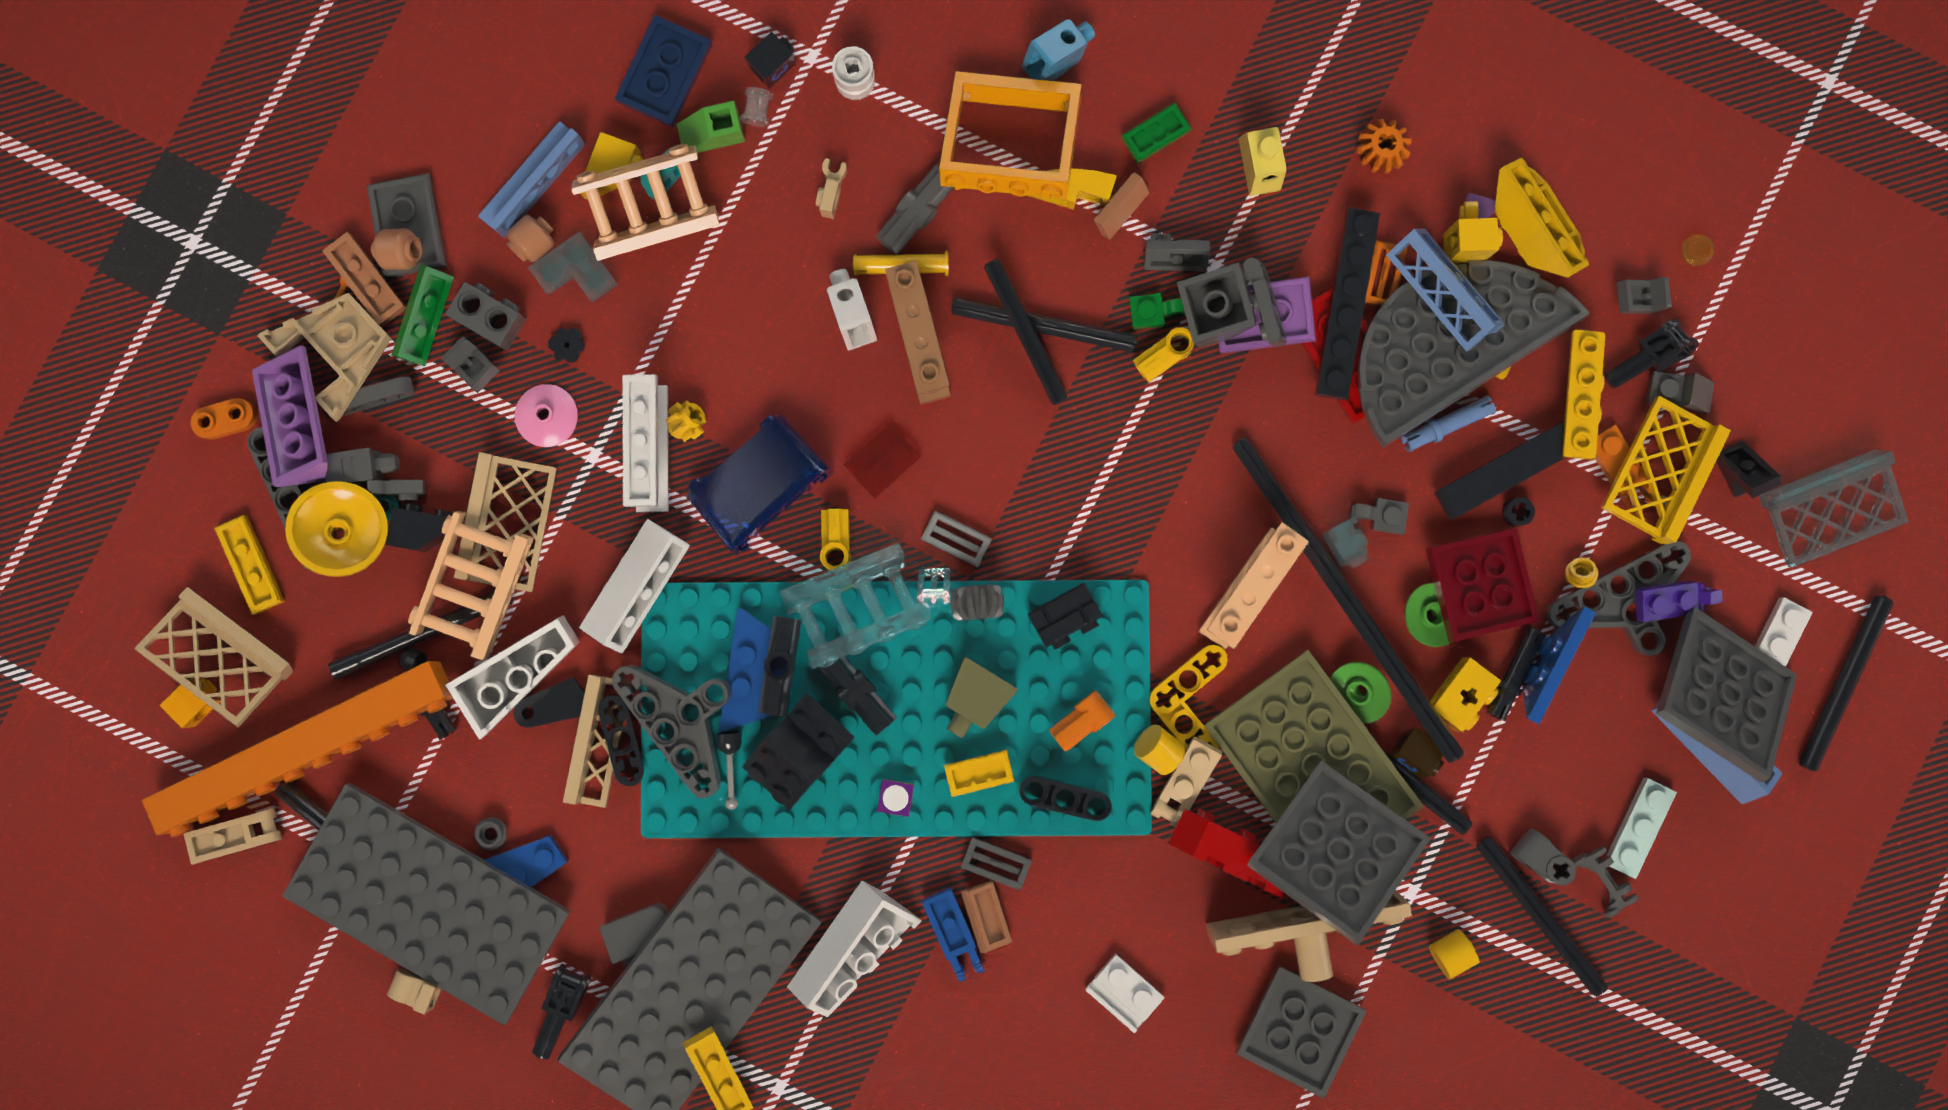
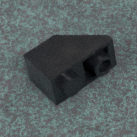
(415, 530)

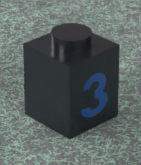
(771, 59)

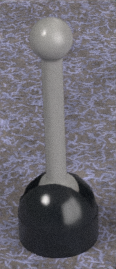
(729, 743)

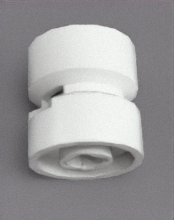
(853, 73)

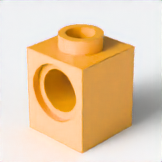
(187, 708)

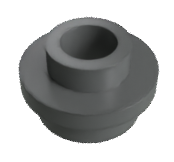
(481, 833)

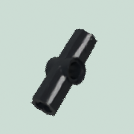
(777, 688)
(859, 694)

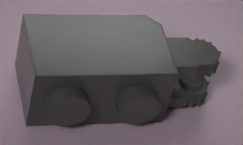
(630, 932)

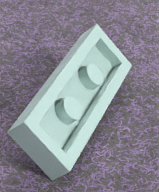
(1640, 827)

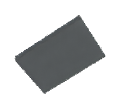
(411, 206)

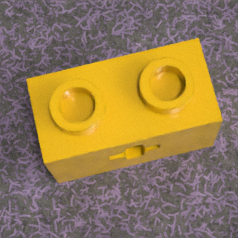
(1470, 677)

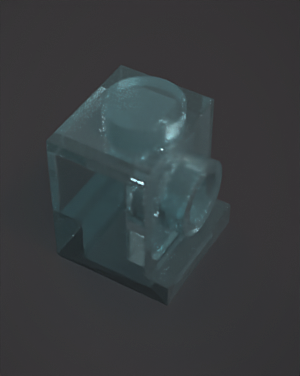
(1347, 543)

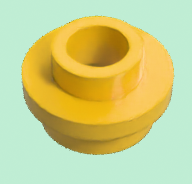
(1581, 566)

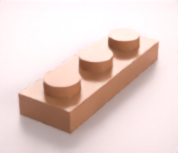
(364, 279)

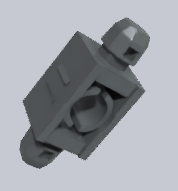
(359, 466)

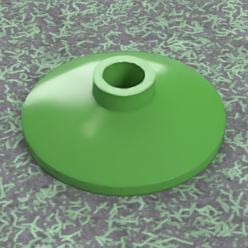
(1427, 632)
(1368, 705)

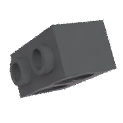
(484, 318)

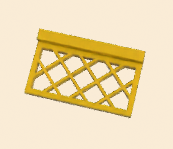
(1691, 479)

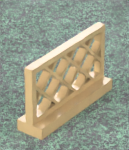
(479, 510)
(227, 632)

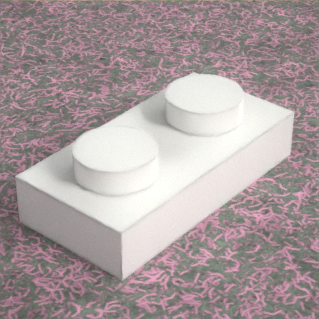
(1783, 630)

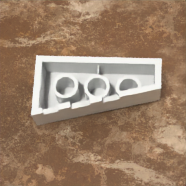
(505, 679)

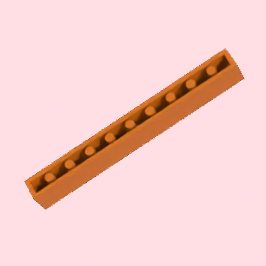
(297, 749)

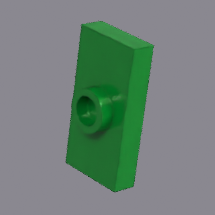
(1156, 133)

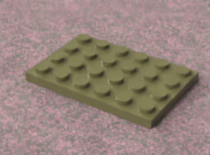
(1292, 725)

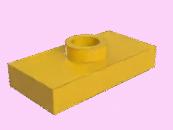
(979, 773)

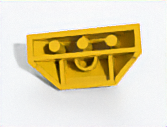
(1537, 221)

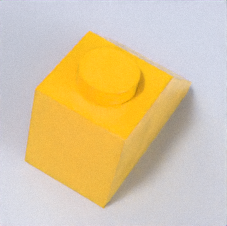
(611, 154)

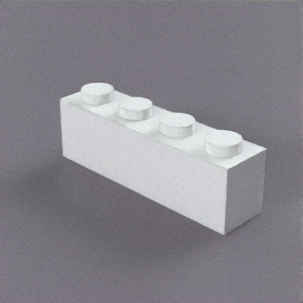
(634, 586)

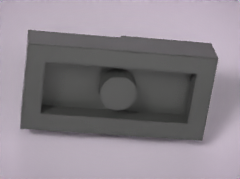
(1179, 255)

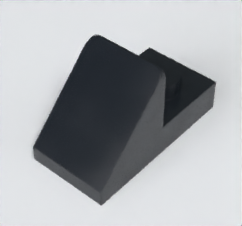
(1746, 471)

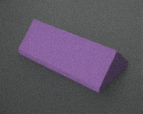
(290, 420)

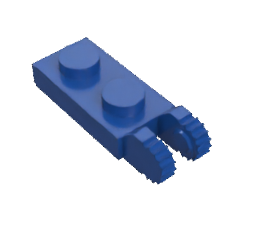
(951, 930)

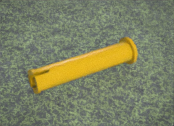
(877, 263)

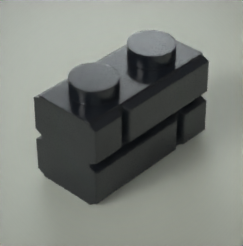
(1065, 616)

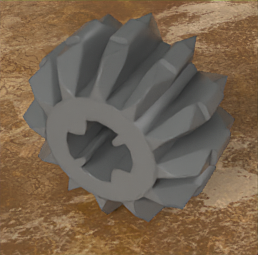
(977, 602)

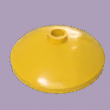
(333, 508)

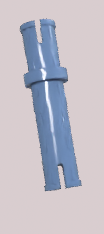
(1435, 429)

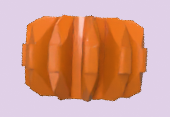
(1380, 135)

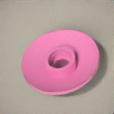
(559, 423)

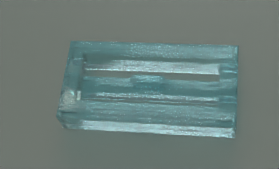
(934, 592)

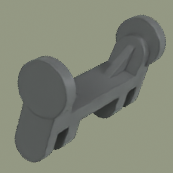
(1617, 900)

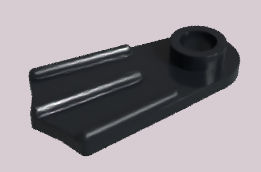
(551, 705)

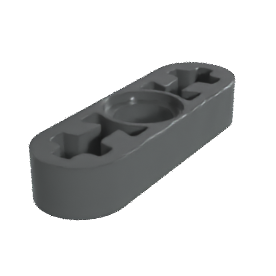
(379, 394)

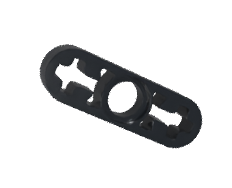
(635, 761)

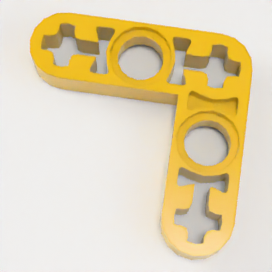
(1178, 706)

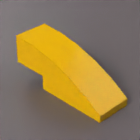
(1085, 185)

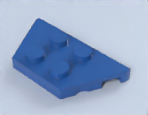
(1553, 663)
(747, 671)

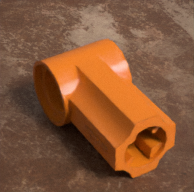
(1088, 717)

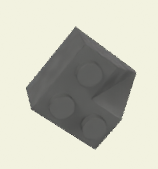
(1217, 305)

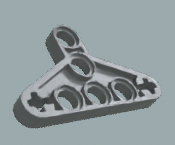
(1612, 606)
(688, 734)

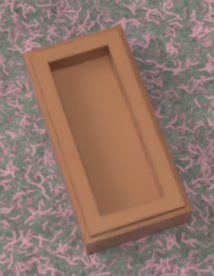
(1121, 206)
(986, 916)

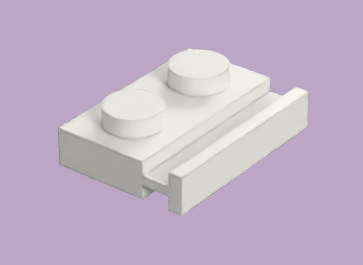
(1124, 993)

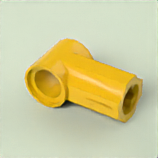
(1162, 355)
(835, 535)

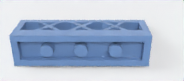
(532, 179)
(1455, 282)

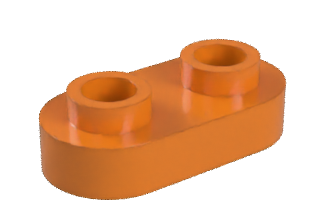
(222, 420)

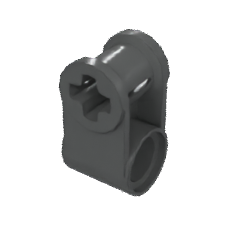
(1540, 855)

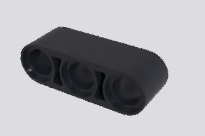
(1077, 808)

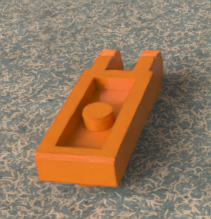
(1610, 455)

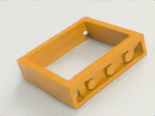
(1018, 93)

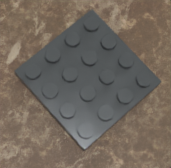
(1727, 695)
(1339, 852)

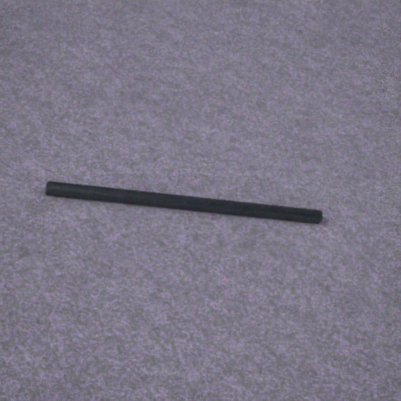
(1349, 602)

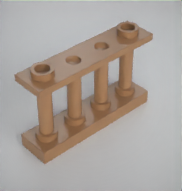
(918, 332)

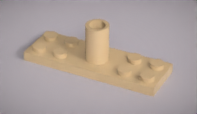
(1293, 923)

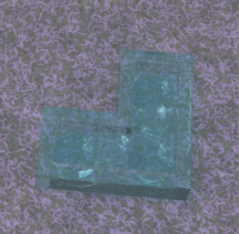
(577, 261)

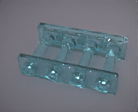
(855, 575)

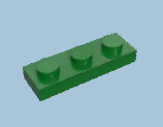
(422, 315)

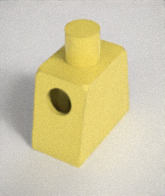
(1261, 158)

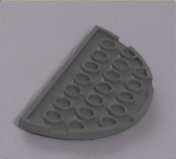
(1418, 368)

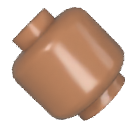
(530, 238)
(396, 249)

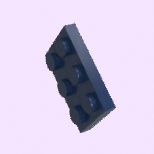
(663, 71)

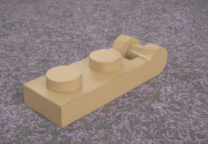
(1187, 780)
(231, 836)

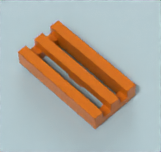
(1377, 300)

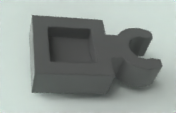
(406, 489)

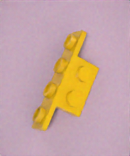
(1584, 394)

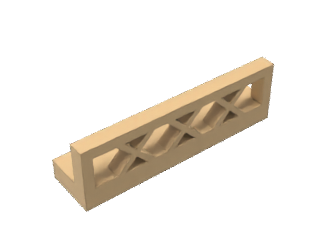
(585, 745)

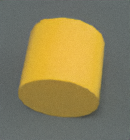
(1159, 749)
(1454, 954)

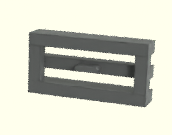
(992, 875)

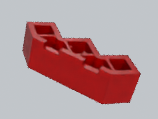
(1220, 847)

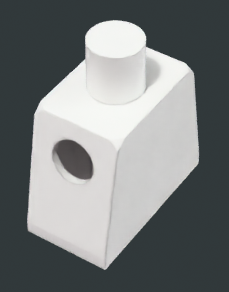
(850, 310)

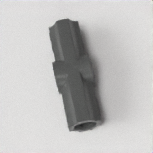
(914, 212)

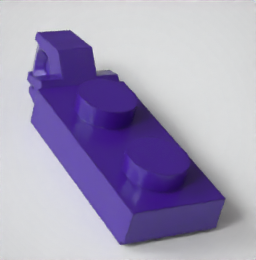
(1673, 600)

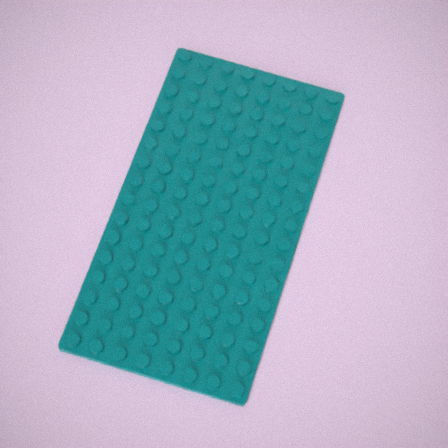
(690, 642)

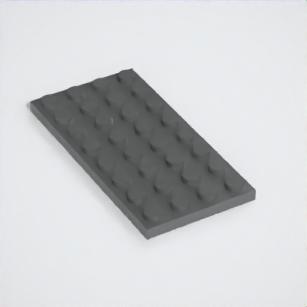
(426, 903)
(696, 971)

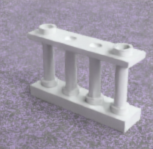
(645, 444)

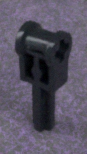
(1658, 350)
(561, 1004)

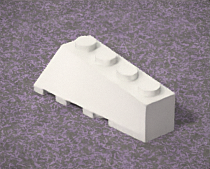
(850, 948)

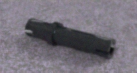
(1516, 673)

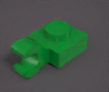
(1149, 310)

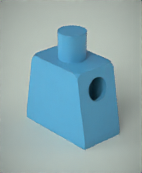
(1057, 50)

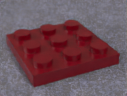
(1482, 585)

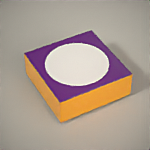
(895, 797)

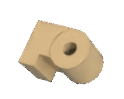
(413, 991)

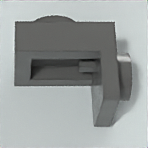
(1643, 295)
(470, 364)

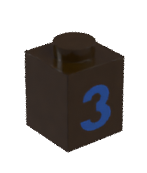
(1418, 753)

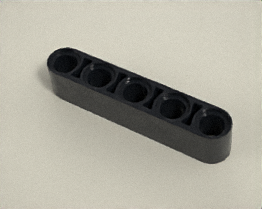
(1502, 473)

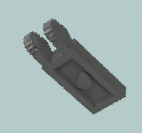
(1264, 300)

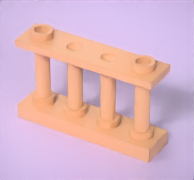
(640, 233)
(1253, 586)
(492, 609)

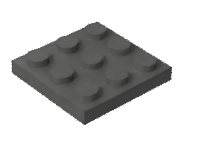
(1300, 1031)

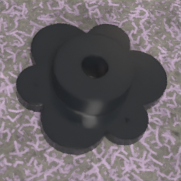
(563, 337)

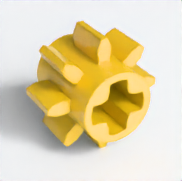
(685, 421)

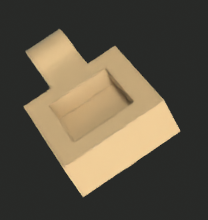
(829, 196)

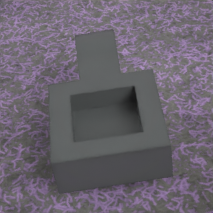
(1386, 515)

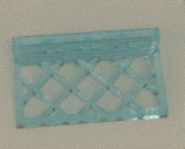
(1834, 480)

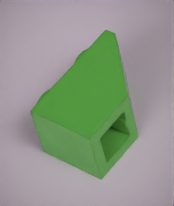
(712, 127)

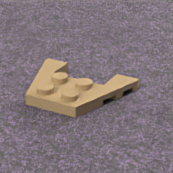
(344, 338)

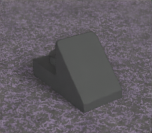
(1688, 392)

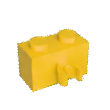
(1472, 236)

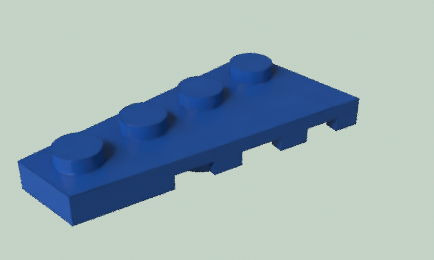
(531, 861)

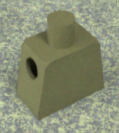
(976, 697)

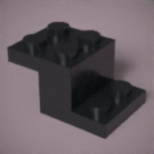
(798, 751)

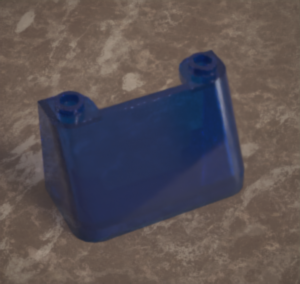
(757, 483)

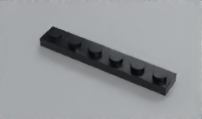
(1347, 304)

